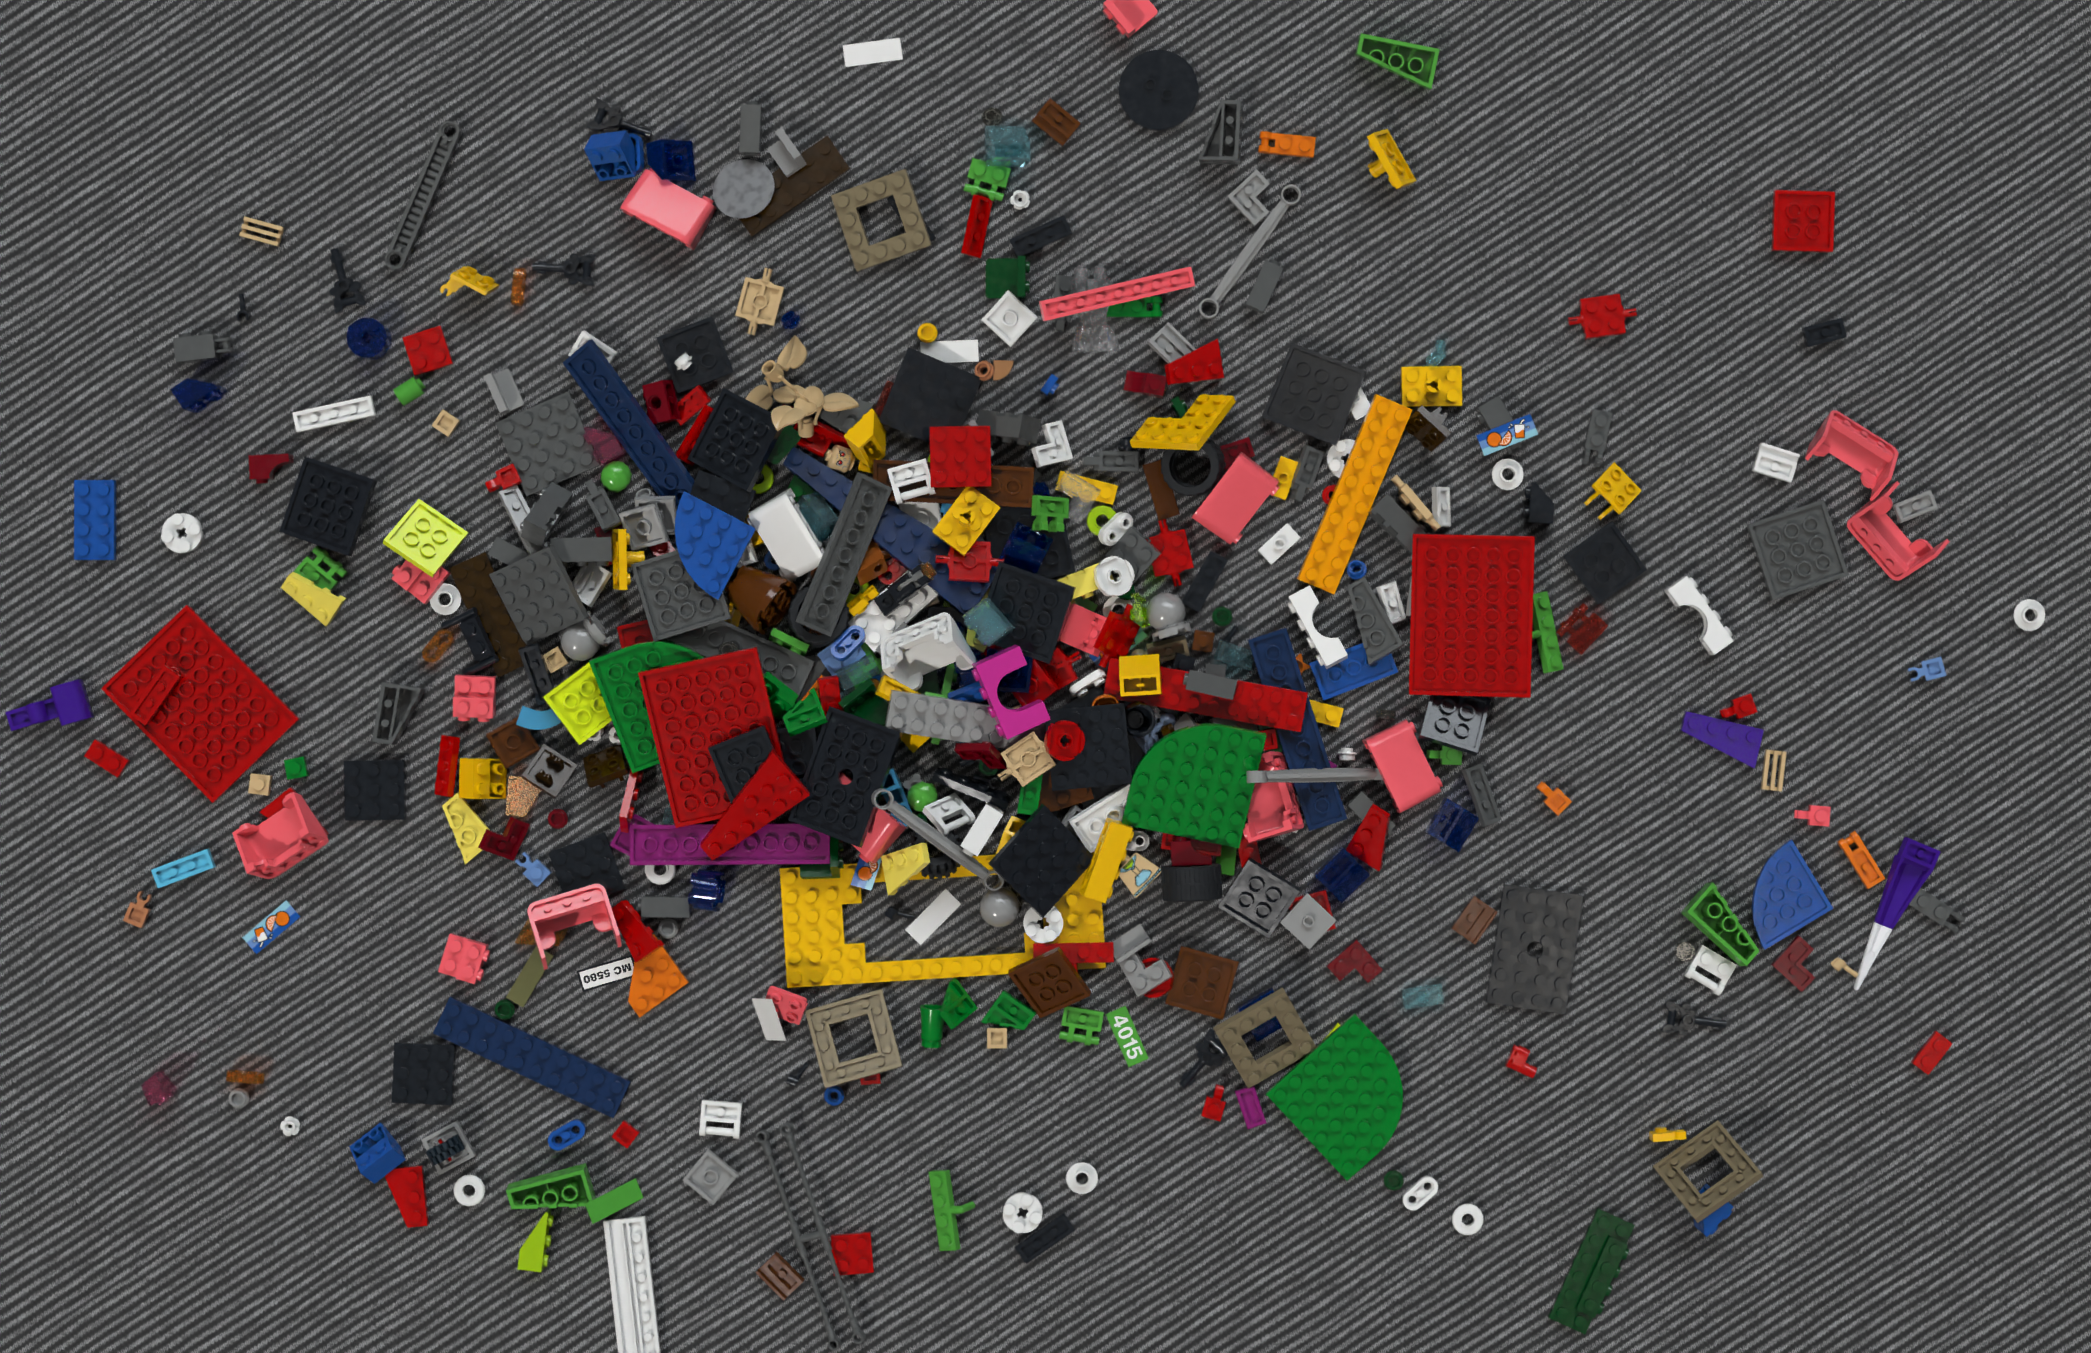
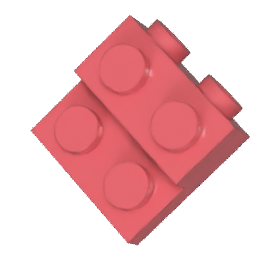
(418, 582)
(474, 697)
(464, 958)

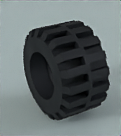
(939, 866)

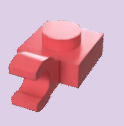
(1816, 815)

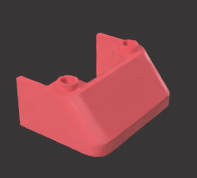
(1857, 448)
(1887, 542)
(568, 910)

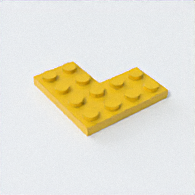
(1185, 432)

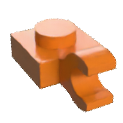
(1555, 799)

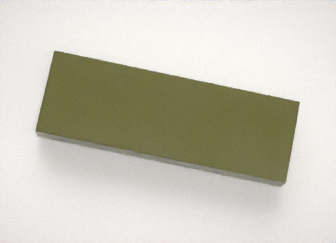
(528, 978)

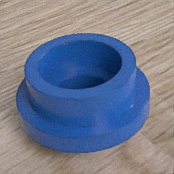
(1354, 565)
(827, 1095)

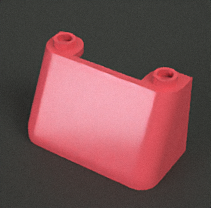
(669, 208)
(1236, 499)
(1403, 765)
(1273, 804)
(881, 832)
(281, 839)

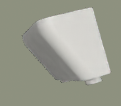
(787, 535)
(924, 648)

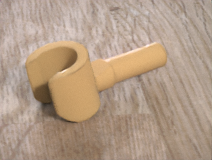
(1838, 964)

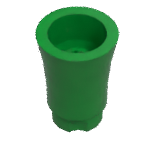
(931, 1025)

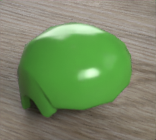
(615, 476)
(921, 795)

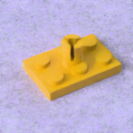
(1389, 160)
(1431, 386)
(966, 520)
(623, 559)

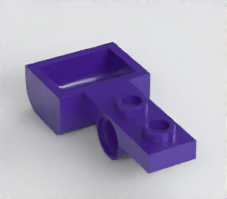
(68, 704)

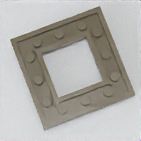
(847, 205)
(868, 1004)
(1257, 1070)
(1702, 1205)

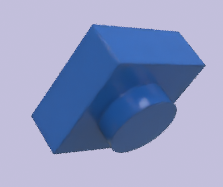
(1050, 386)

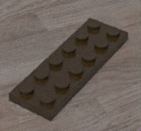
(822, 168)
(480, 592)

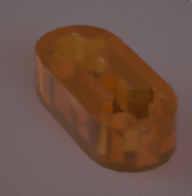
(518, 286)
(434, 642)
(242, 1076)

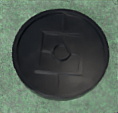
(1158, 90)

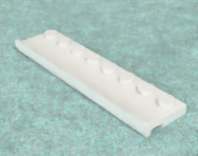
(632, 1285)

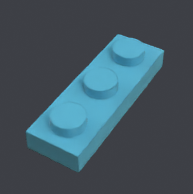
(183, 868)

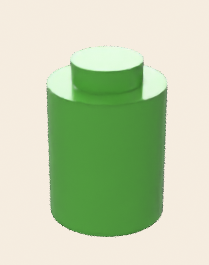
(409, 390)

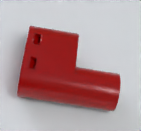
(1517, 1061)

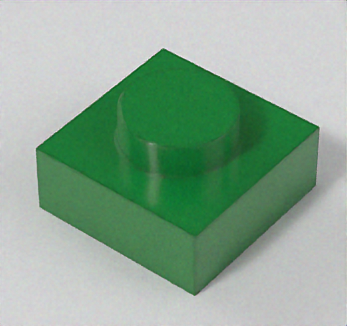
(296, 768)

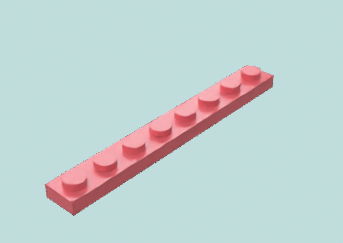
(1116, 293)

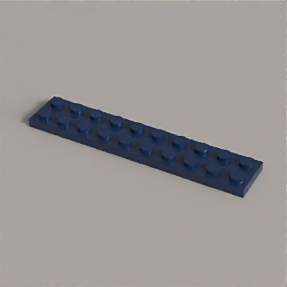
(629, 421)
(1302, 749)
(532, 1057)

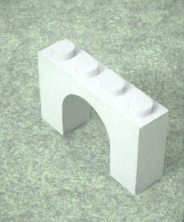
(981, 829)

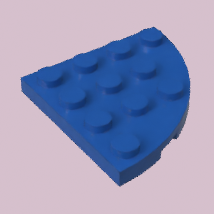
(709, 543)
(1785, 896)

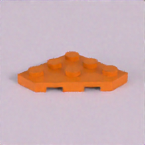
(654, 981)

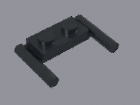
(476, 638)

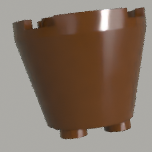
(760, 597)

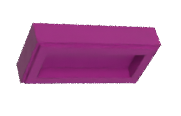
(1250, 1107)

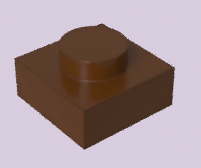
(1203, 641)

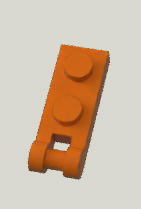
(1287, 144)
(1861, 860)

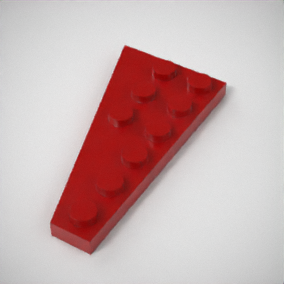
(759, 802)

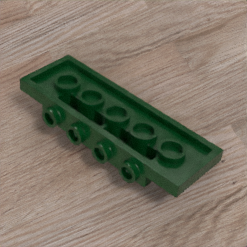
(1592, 1271)

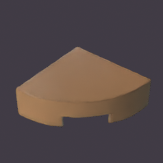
(1001, 369)

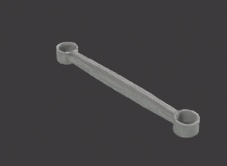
(1250, 251)
(1313, 775)
(937, 839)

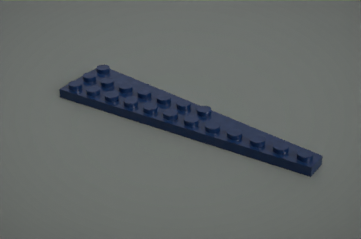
(896, 532)

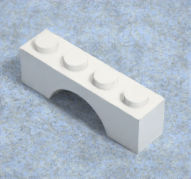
(1714, 635)
(1329, 650)

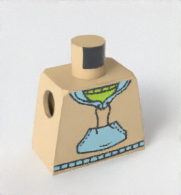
(1138, 873)

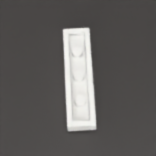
(334, 414)

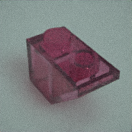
(605, 444)
(158, 1089)

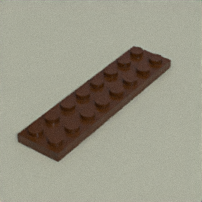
(1009, 485)

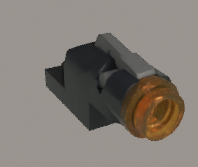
(905, 588)

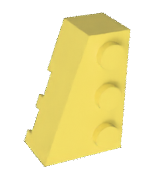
(1083, 581)

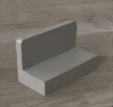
(786, 154)
(504, 391)
(1130, 942)

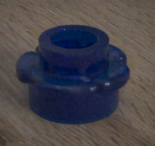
(790, 320)
(1041, 489)

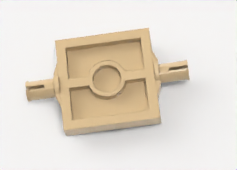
(759, 301)
(1409, 498)
(1026, 760)

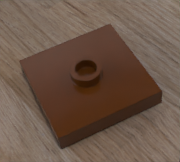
(512, 743)

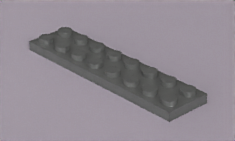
(844, 554)
(780, 662)

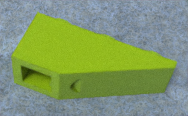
(533, 1252)

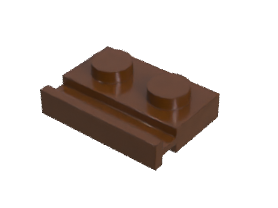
(1056, 122)
(1474, 920)
(780, 1276)

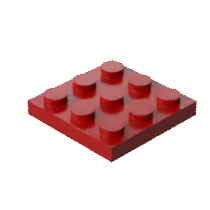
(1803, 221)
(960, 456)

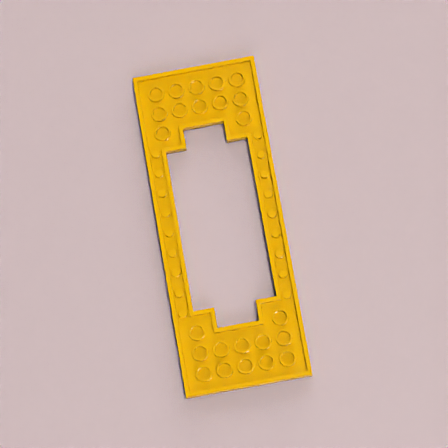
(820, 957)

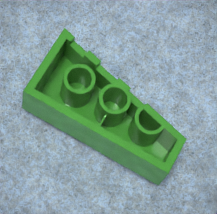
(1404, 59)
(1715, 919)
(560, 1188)

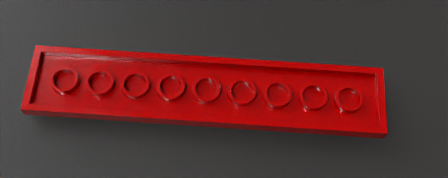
(1251, 701)

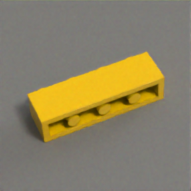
(1106, 860)

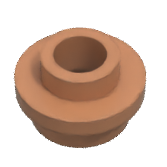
(980, 367)

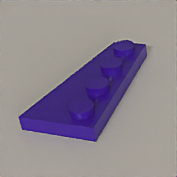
(1728, 737)

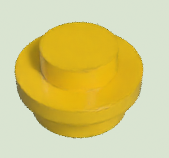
(927, 332)

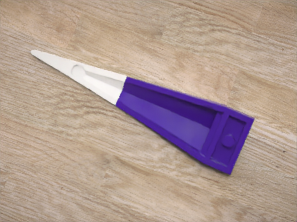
(1906, 876)

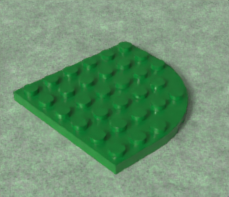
(623, 695)
(1196, 783)
(1344, 1096)

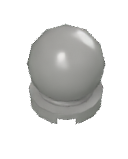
(1166, 615)
(584, 638)
(999, 907)

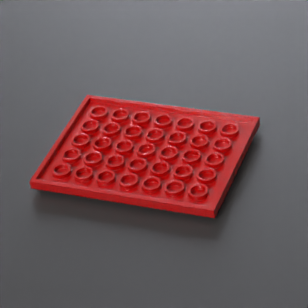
(1471, 615)
(698, 707)
(217, 713)

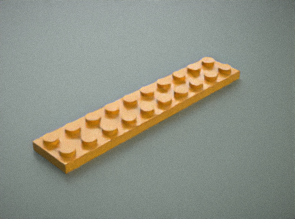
(1354, 494)

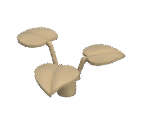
(791, 357)
(786, 415)

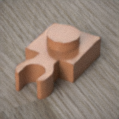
(138, 912)

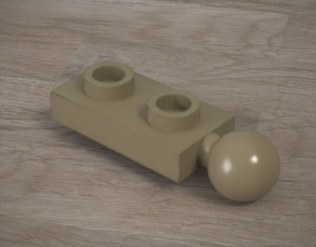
(1165, 648)

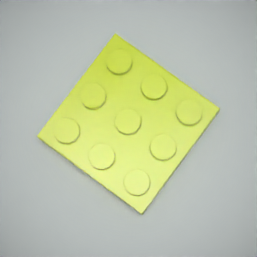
(425, 538)
(579, 704)

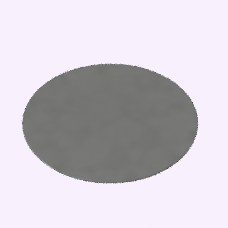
(743, 188)

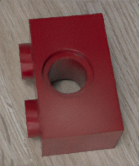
(663, 391)

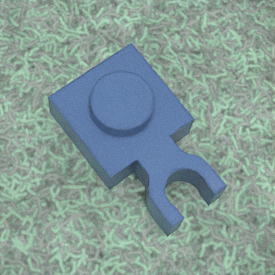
(1930, 669)
(535, 871)

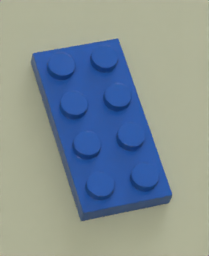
(94, 519)
(1351, 672)

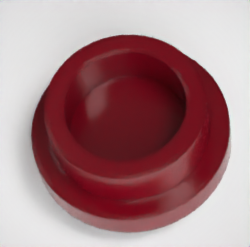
(557, 818)

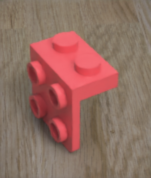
(1129, 14)
(1082, 629)
(787, 1004)

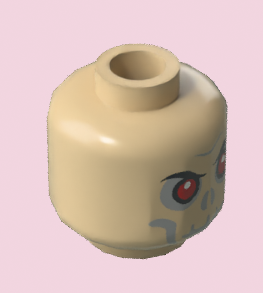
(840, 459)

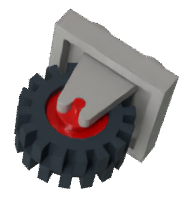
(448, 1147)

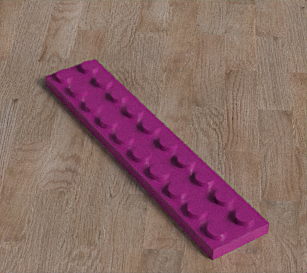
(766, 846)

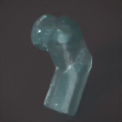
(1438, 355)

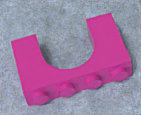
(989, 674)

